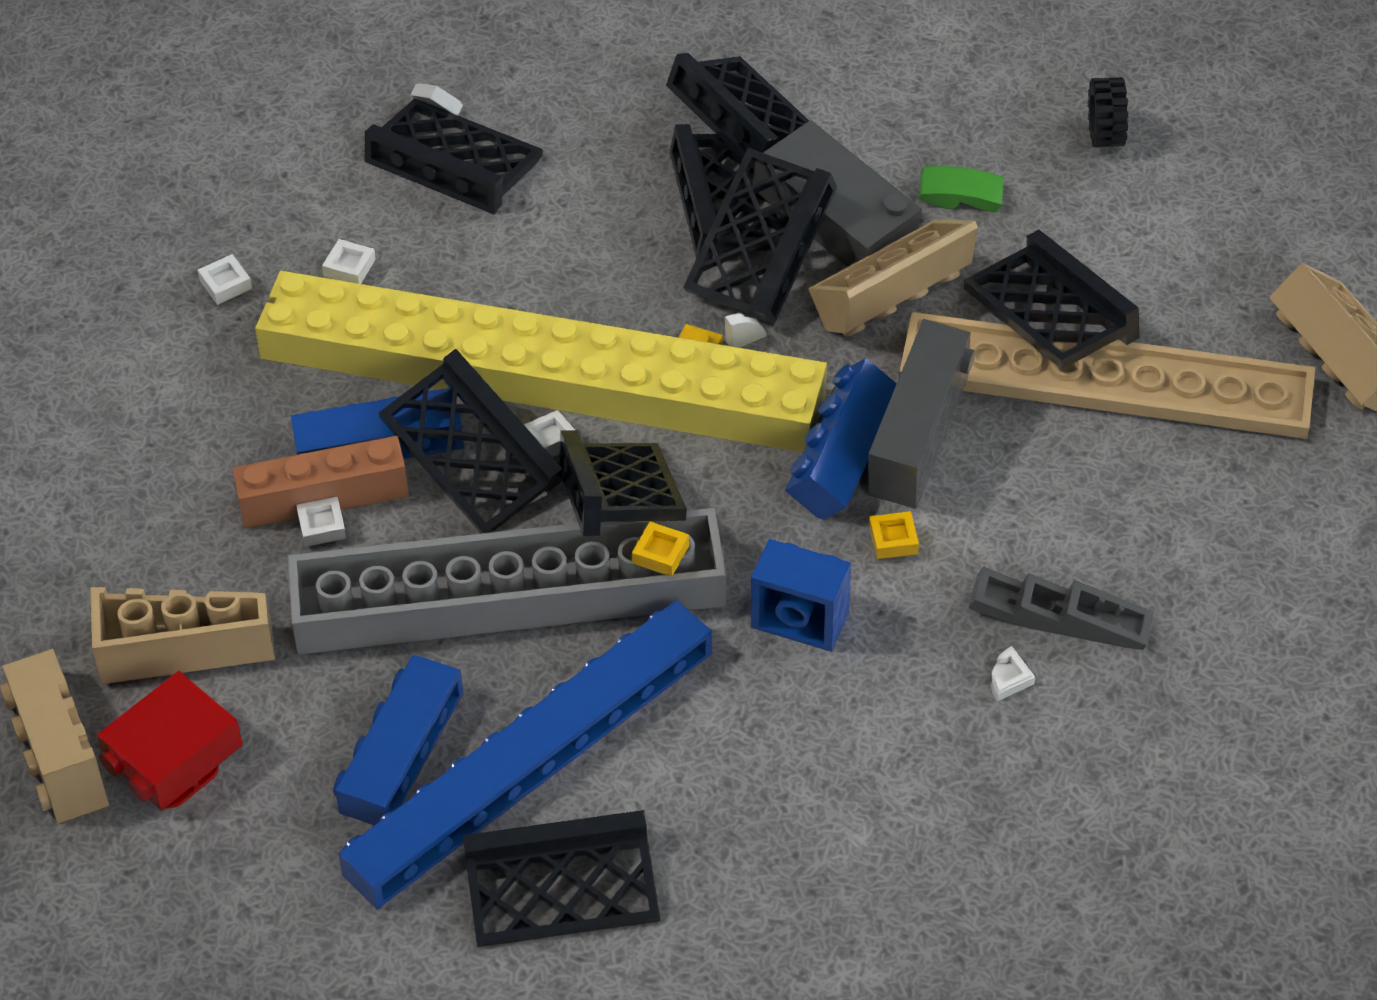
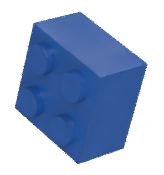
(800, 594)

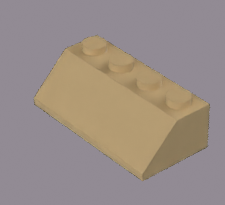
(894, 275)
(1333, 328)

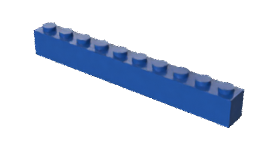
(524, 754)

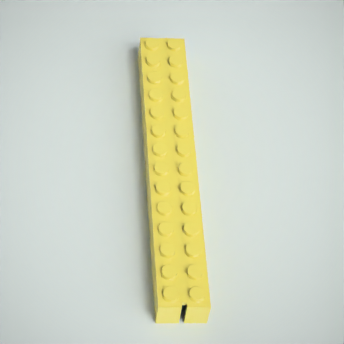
(545, 360)

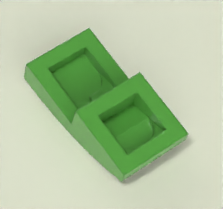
(951, 185)

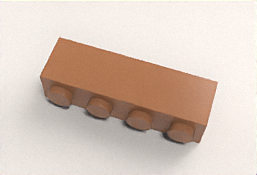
(353, 472)

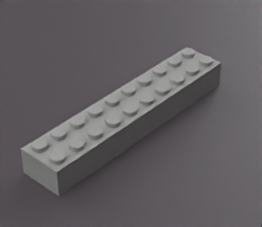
(495, 583)

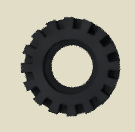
(1108, 112)

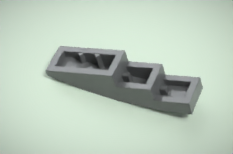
(1070, 612)

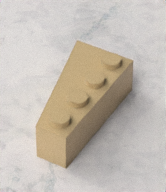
(162, 634)
(55, 736)

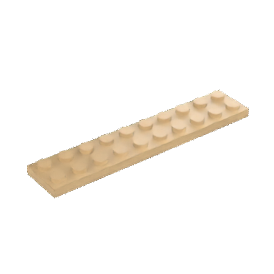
(1139, 380)

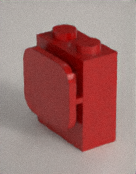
(170, 742)

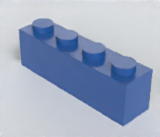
(362, 423)
(841, 439)
(399, 740)

